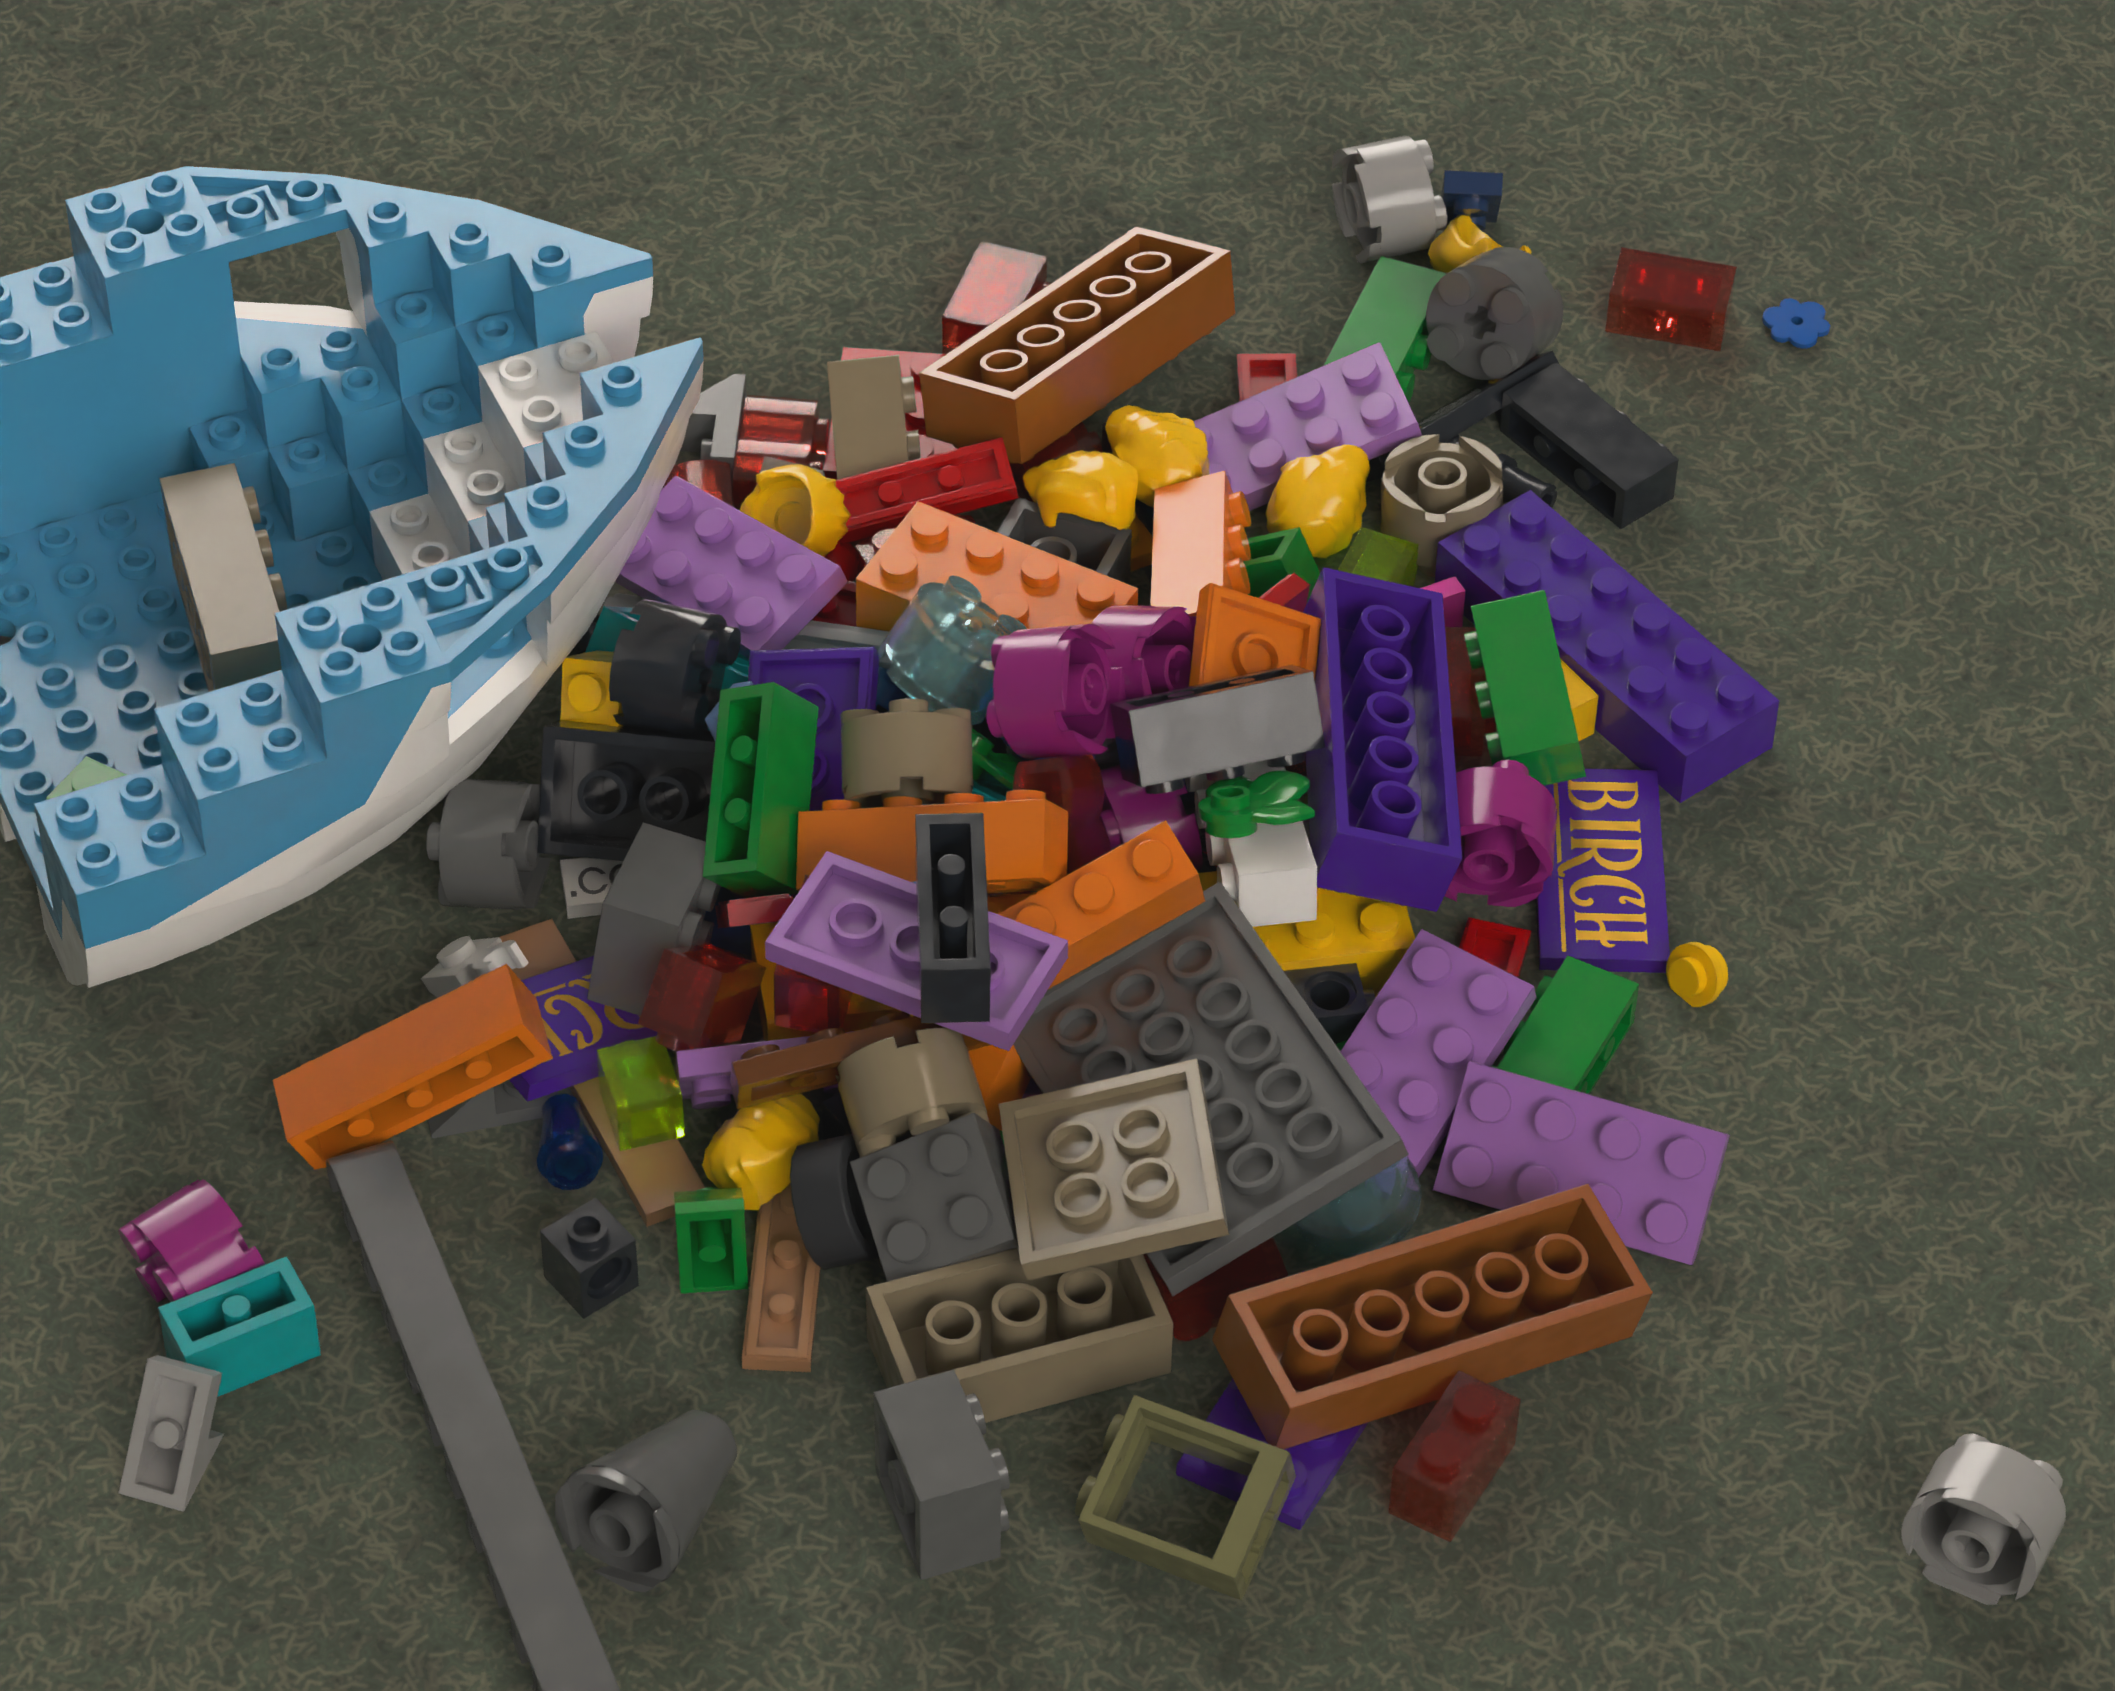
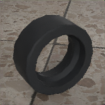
(830, 1204)

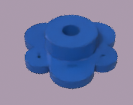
(1796, 322)

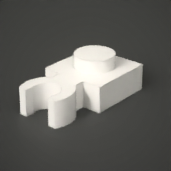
(468, 959)

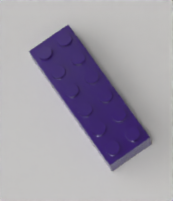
(1659, 682)
(1388, 761)

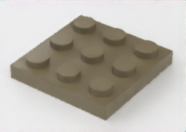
(1112, 1169)

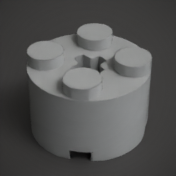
(1388, 197)
(1985, 1519)

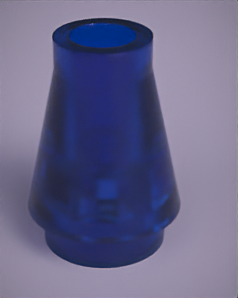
(567, 1146)

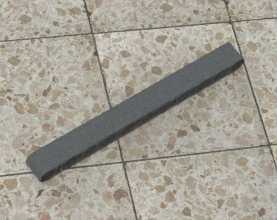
(470, 1423)

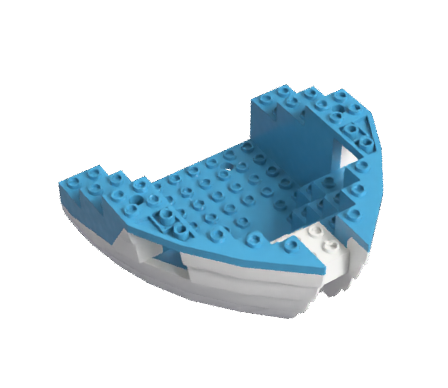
(432, 488)

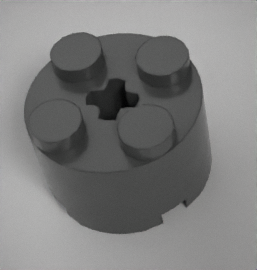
(1493, 313)
(489, 845)

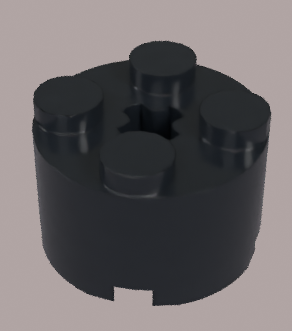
(671, 667)

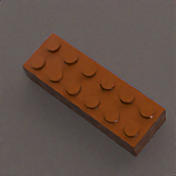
(1078, 343)
(1410, 1315)

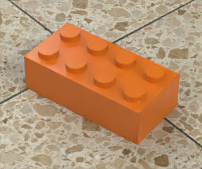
(1008, 573)

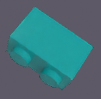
(244, 1326)

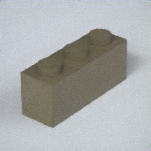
(869, 415)

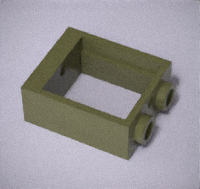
(1251, 1523)

